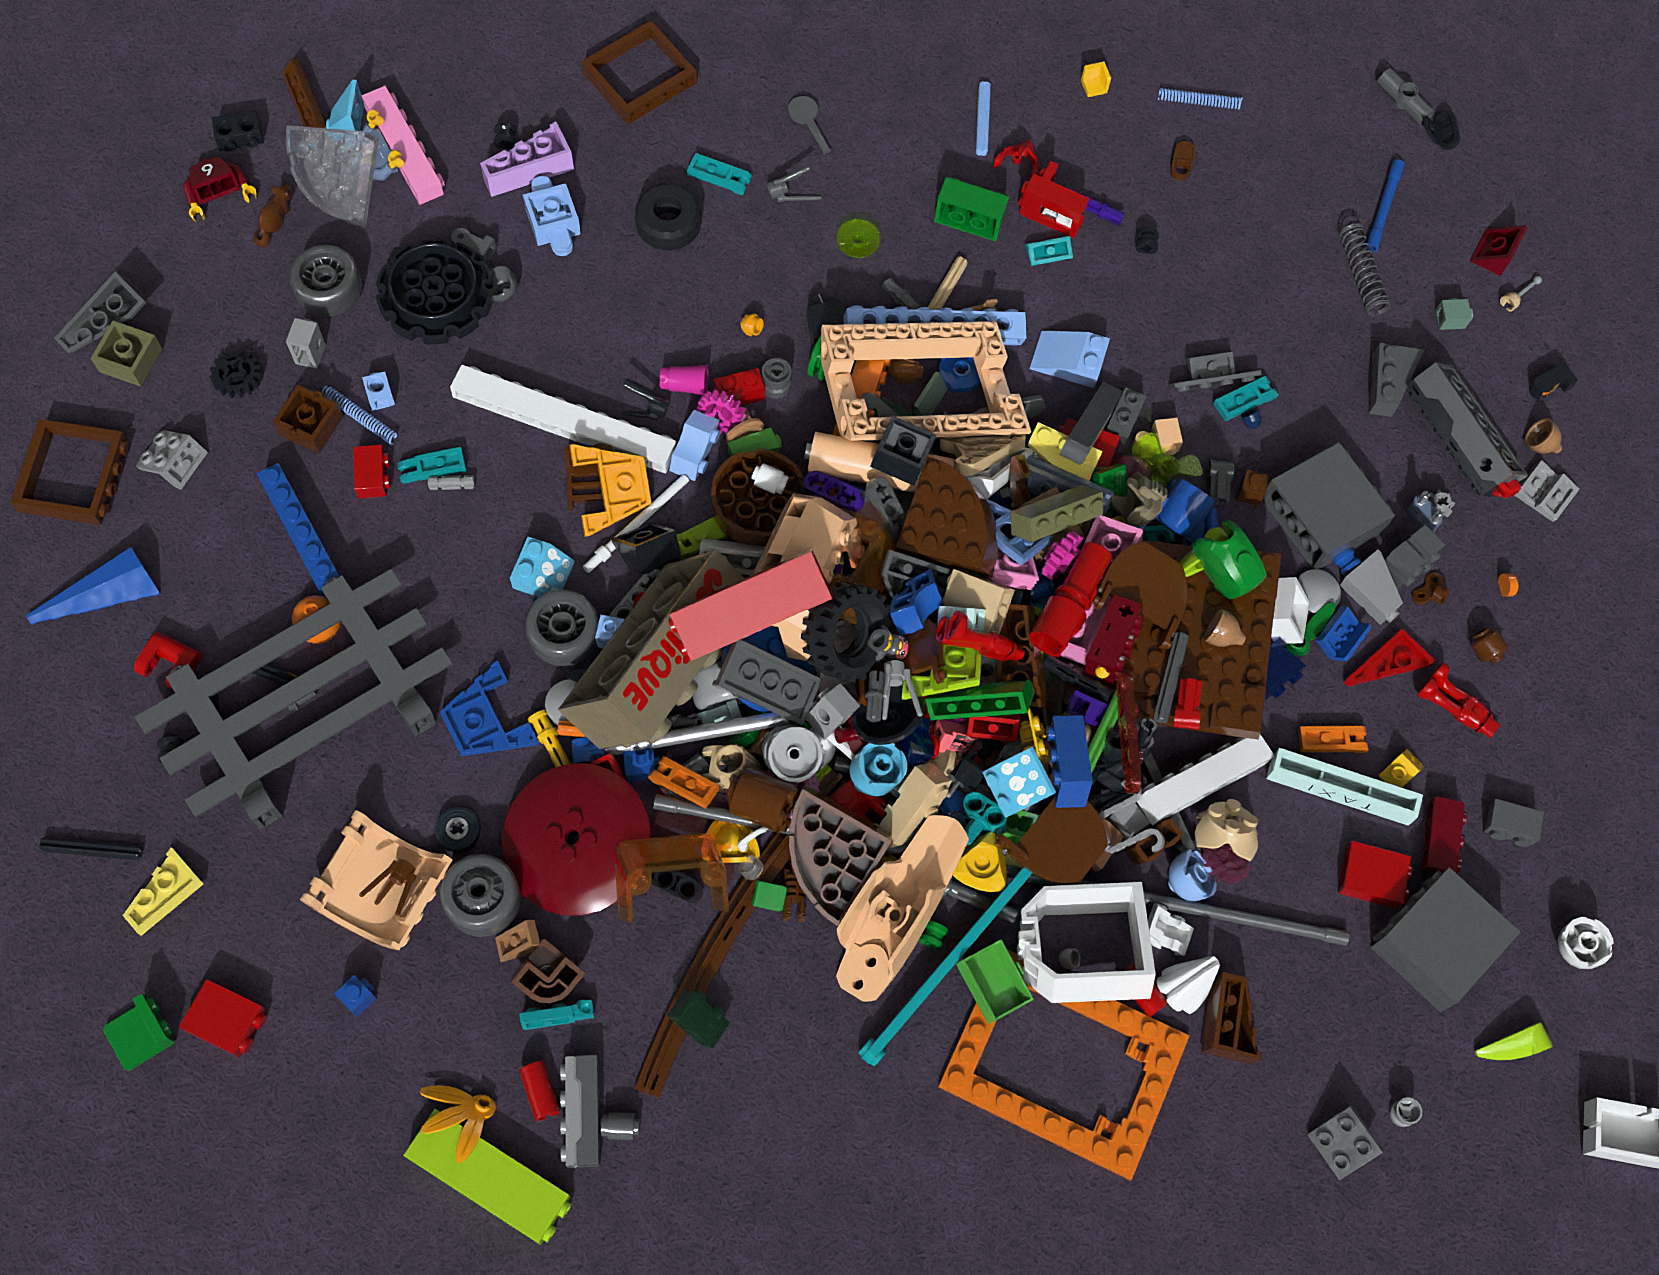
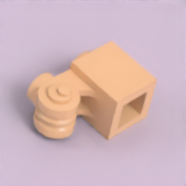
(1168, 435)

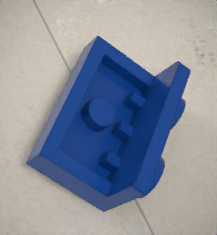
(1342, 635)

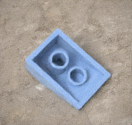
(1070, 356)

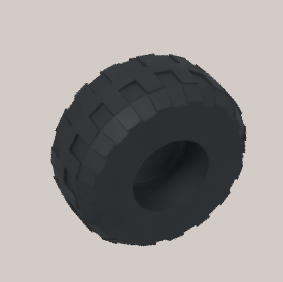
(672, 233)

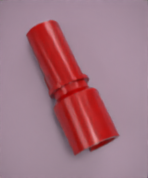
(1066, 612)

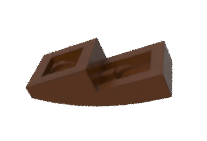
(1018, 474)

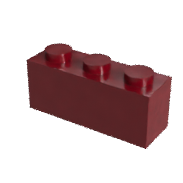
(1443, 835)

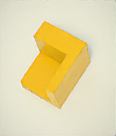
(1095, 79)

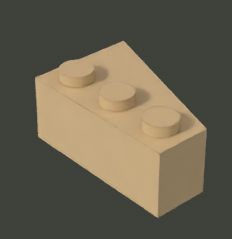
(919, 798)

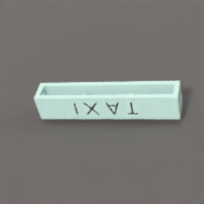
(1344, 786)

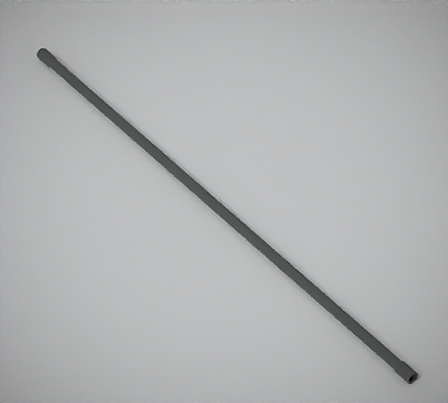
(1325, 934)

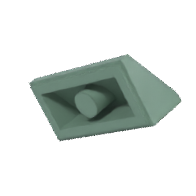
(930, 396)

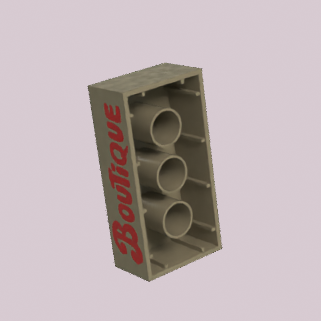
(642, 667)

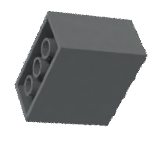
(1327, 506)
(1444, 939)

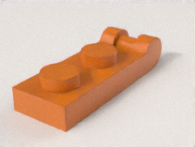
(1332, 739)
(684, 782)

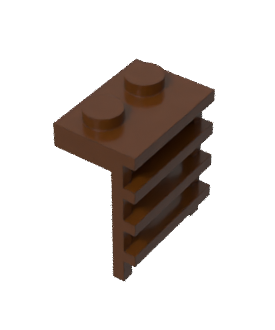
(582, 471)

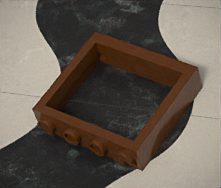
(656, 96)
(34, 461)

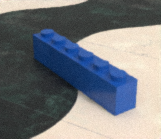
(297, 525)

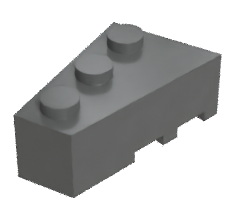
(1390, 374)

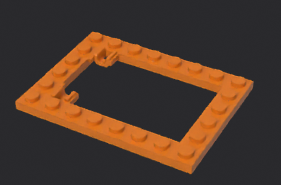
(1128, 1139)

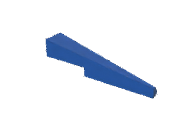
(111, 584)

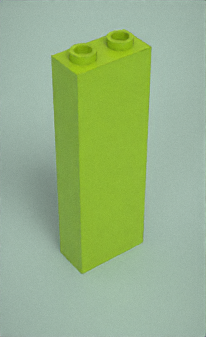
(492, 1182)

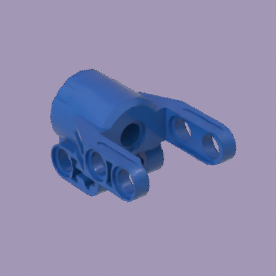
(1185, 510)

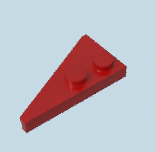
(1396, 657)

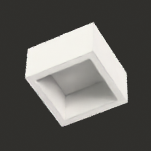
(1290, 611)

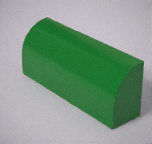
(982, 700)

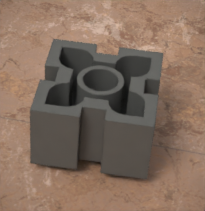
(1411, 557)

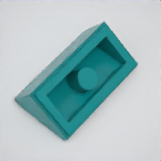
(1049, 250)

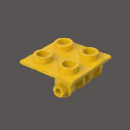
(1032, 735)

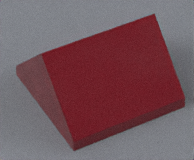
(1498, 248)

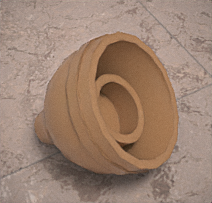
(1544, 437)
(1224, 630)

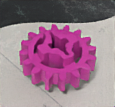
(722, 408)
(1062, 555)

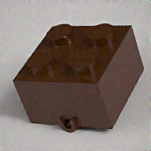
(308, 418)

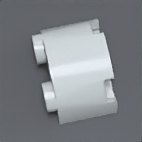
(1168, 931)

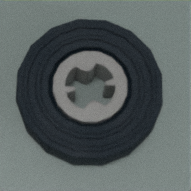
(457, 842)

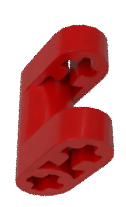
(164, 647)

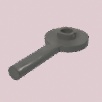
(804, 111)

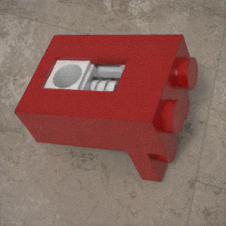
(1052, 203)

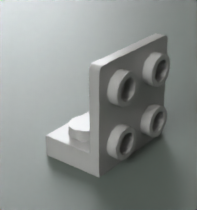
(173, 457)

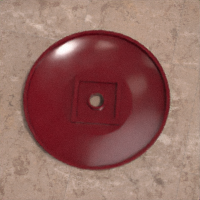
(536, 829)

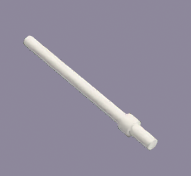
(604, 552)

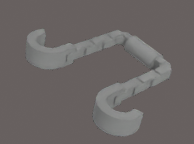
(1132, 840)

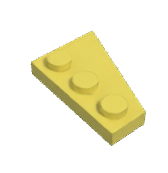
(1048, 445)
(165, 891)

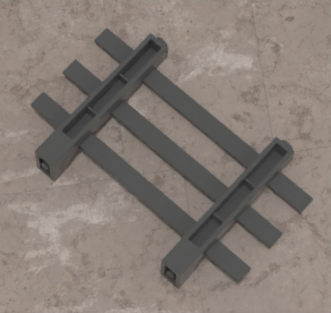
(220, 734)

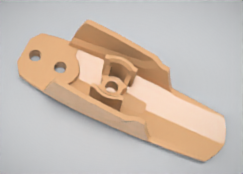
(897, 907)

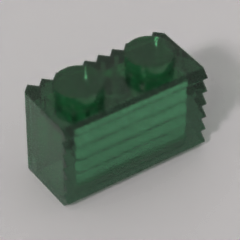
(698, 1018)

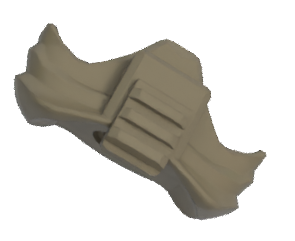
(1144, 491)

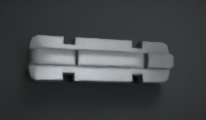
(451, 482)

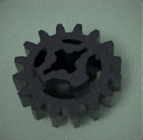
(236, 376)

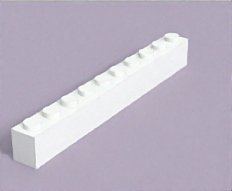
(561, 417)

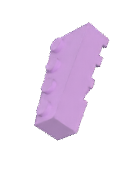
(542, 155)

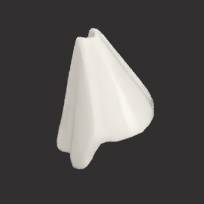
(1188, 983)

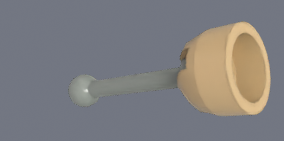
(1514, 298)

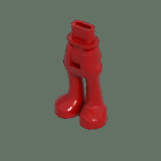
(955, 632)
(1470, 713)

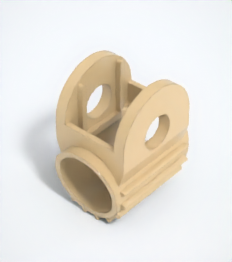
(736, 757)

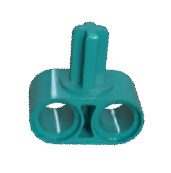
(980, 819)

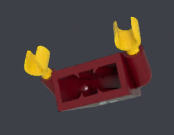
(212, 180)

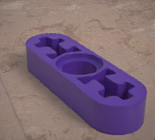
(839, 499)

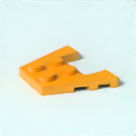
(622, 485)

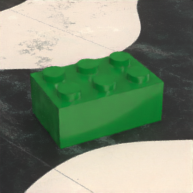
(971, 208)

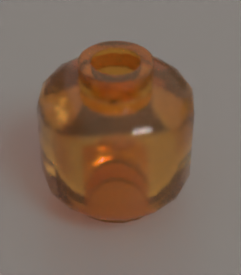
(905, 371)

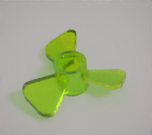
(1151, 451)

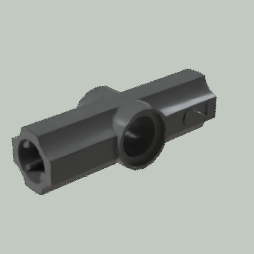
(1405, 95)

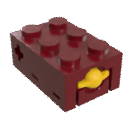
(1114, 640)

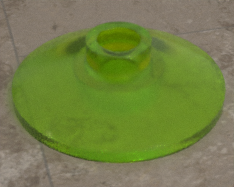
(858, 230)

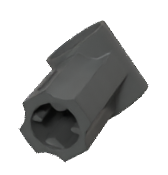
(1220, 480)

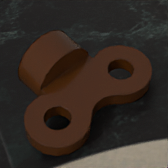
(1432, 590)

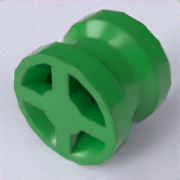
(933, 935)

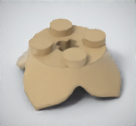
(1228, 824)

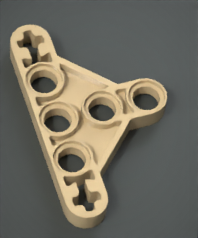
(979, 453)

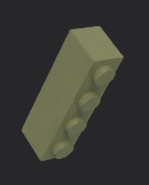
(1056, 513)

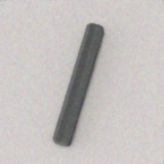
(1170, 677)

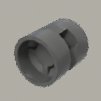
(776, 377)

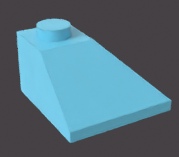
(348, 110)

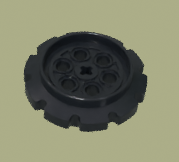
(434, 291)

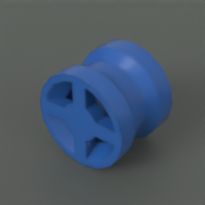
(1347, 561)

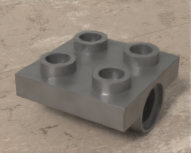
(1345, 1142)

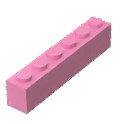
(401, 137)

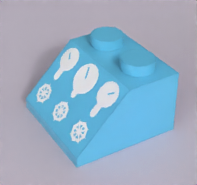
(540, 568)
(1019, 782)

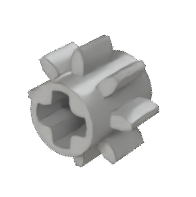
(1444, 500)

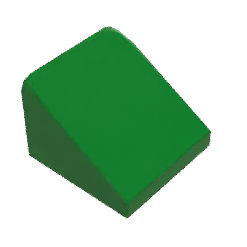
(769, 895)

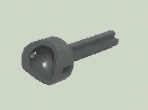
(978, 900)

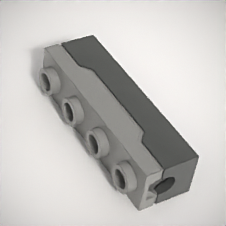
(581, 1111)

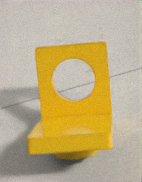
(1402, 769)

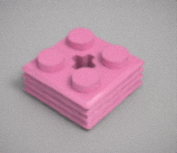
(1012, 574)

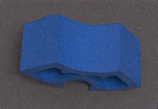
(916, 603)

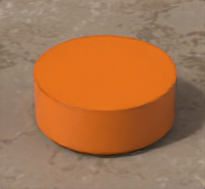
(1508, 584)

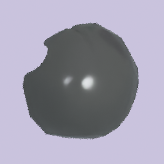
(503, 280)

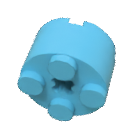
(878, 769)

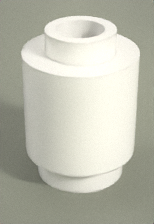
(769, 478)

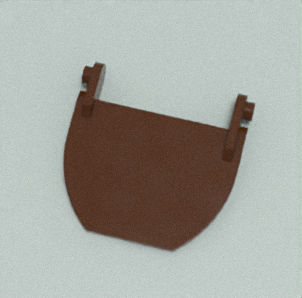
(1149, 579)
(922, 655)
(1060, 843)

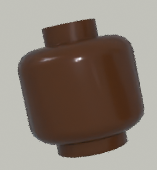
(1489, 645)

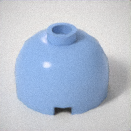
(1190, 877)

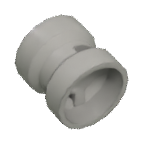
(1409, 1108)

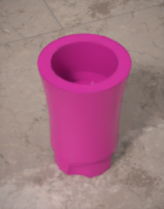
(685, 379)

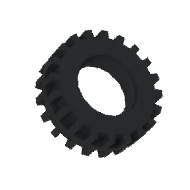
(819, 635)

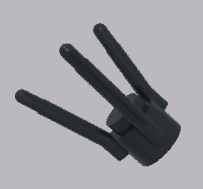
(656, 404)

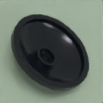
(900, 720)

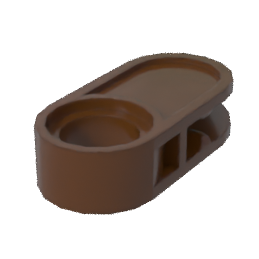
(1184, 158)

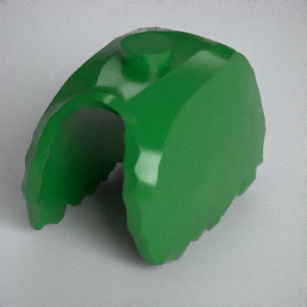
(1230, 564)

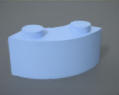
(694, 445)

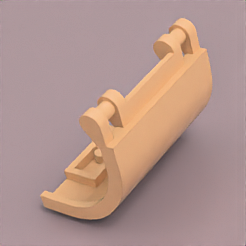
(356, 865)

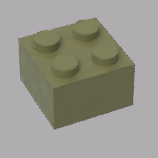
(126, 353)

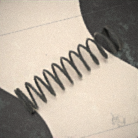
(1357, 235)

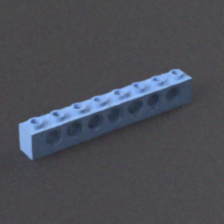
(1012, 319)

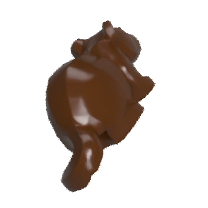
(272, 214)

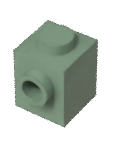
(1454, 314)

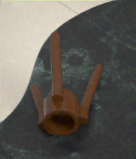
(400, 872)

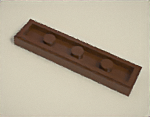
(302, 95)

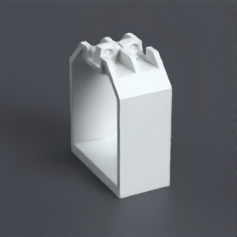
(1095, 985)

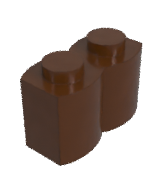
(1142, 850)

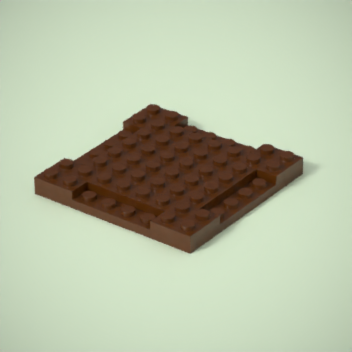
(1230, 675)

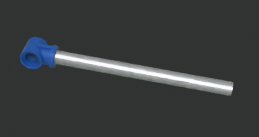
(586, 751)

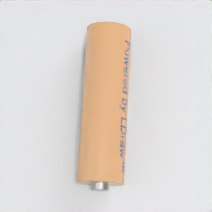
(852, 460)

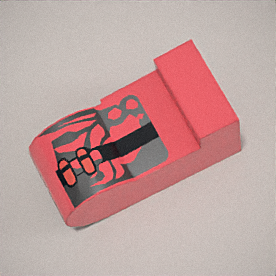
(953, 737)

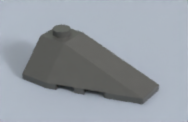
(114, 301)

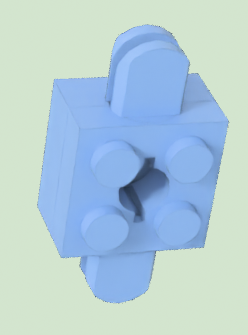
(552, 215)

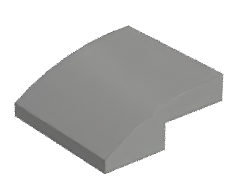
(1554, 498)

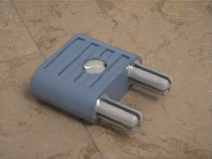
(1424, 513)

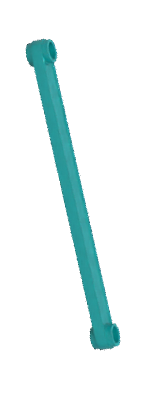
(874, 1049)

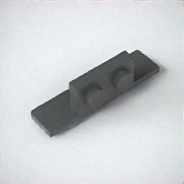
(1210, 369)

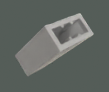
(1374, 588)

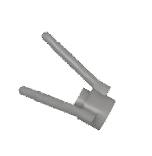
(894, 675)

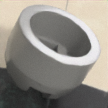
(1070, 958)

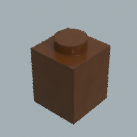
(1252, 487)

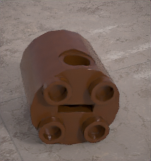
(762, 799)

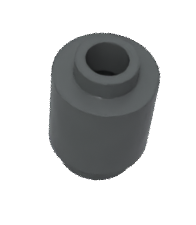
(620, 1126)

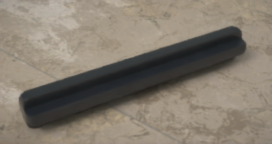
(91, 848)

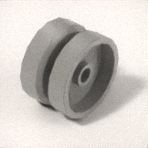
(777, 750)

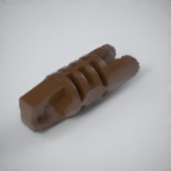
(793, 895)

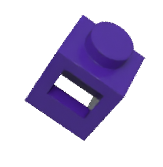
(1077, 703)

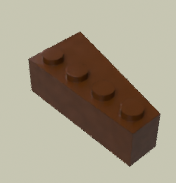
(1017, 628)

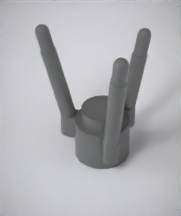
(778, 188)

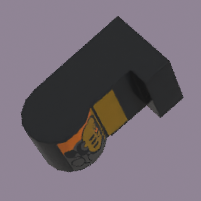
(1551, 380)

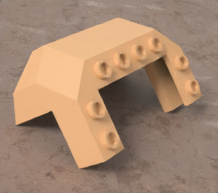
(807, 525)

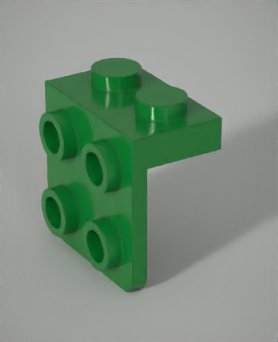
(139, 1033)

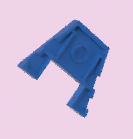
(475, 722)

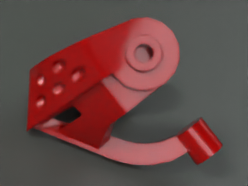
(1025, 149)

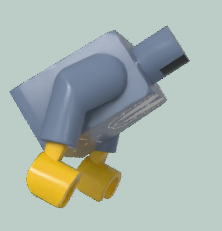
(386, 160)

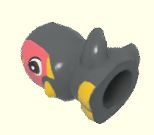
(888, 644)

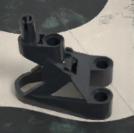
(1109, 766)

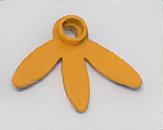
(468, 1108)

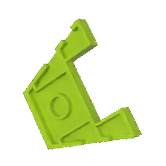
(962, 670)

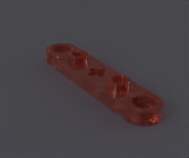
(1130, 751)

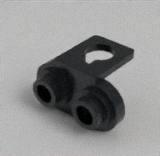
(1444, 130)

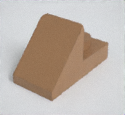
(518, 941)

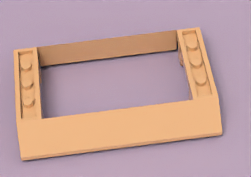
(918, 341)

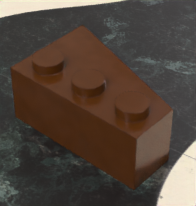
(1229, 1020)

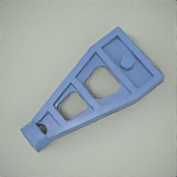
(1016, 548)

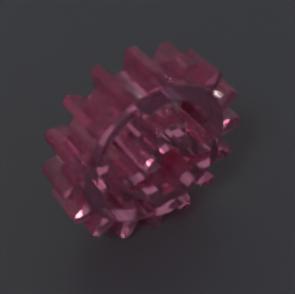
(1226, 864)

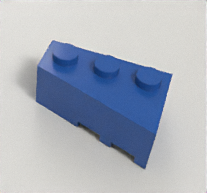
(1069, 761)

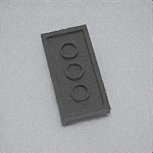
(767, 681)

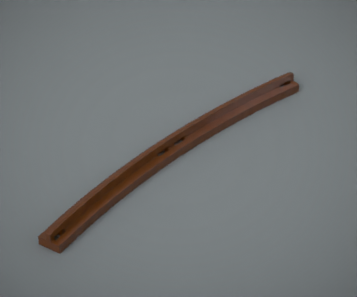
(714, 952)

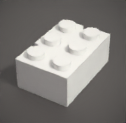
(1620, 1134)

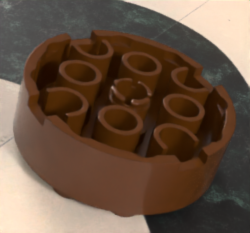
(733, 494)

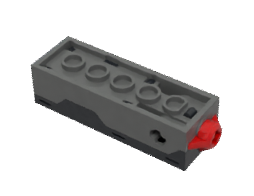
(1467, 431)

